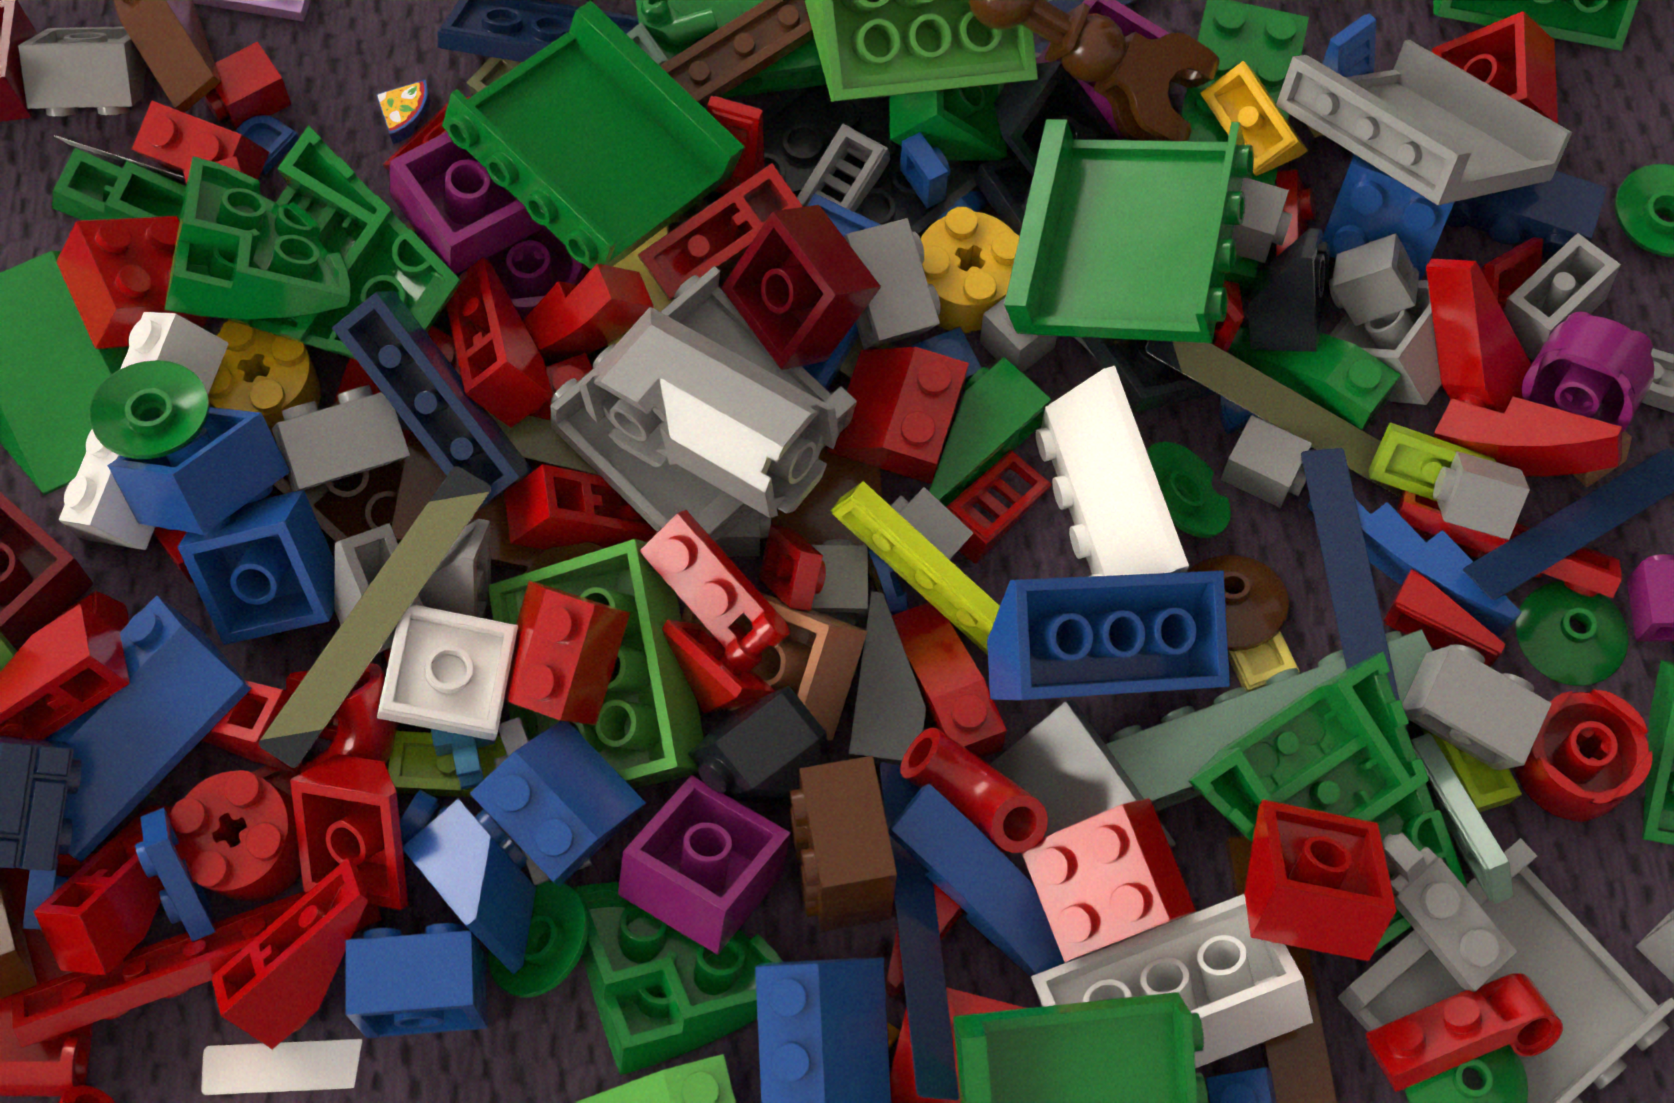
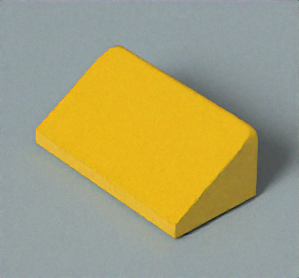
(1244, 99)

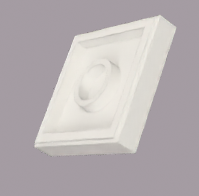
(448, 672)

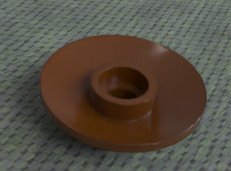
(1258, 609)

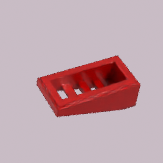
(748, 119)
(986, 533)
(1443, 622)

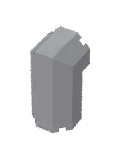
(711, 414)

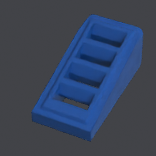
(1353, 48)

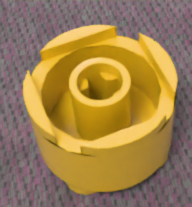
(969, 265)
(263, 373)

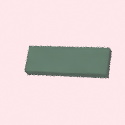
(1465, 822)

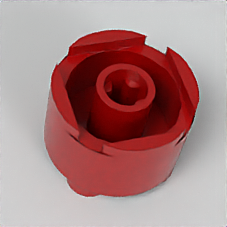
(1615, 752)
(231, 810)

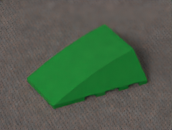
(371, 239)
(47, 373)
(1336, 754)

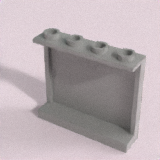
(1427, 125)
(669, 489)
(1580, 980)

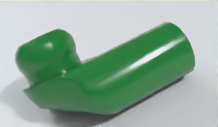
(674, 26)

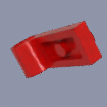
(1465, 1028)

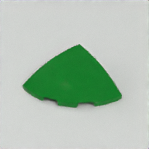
(247, 254)
(659, 987)

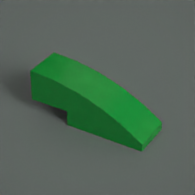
(102, 190)

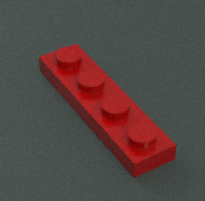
(1582, 571)

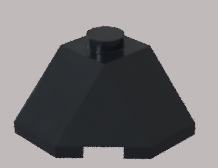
(1054, 95)
(1290, 297)
(761, 748)

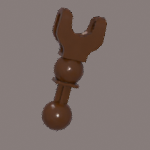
(1128, 70)

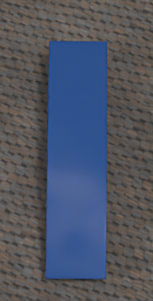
(1398, 548)
(979, 879)

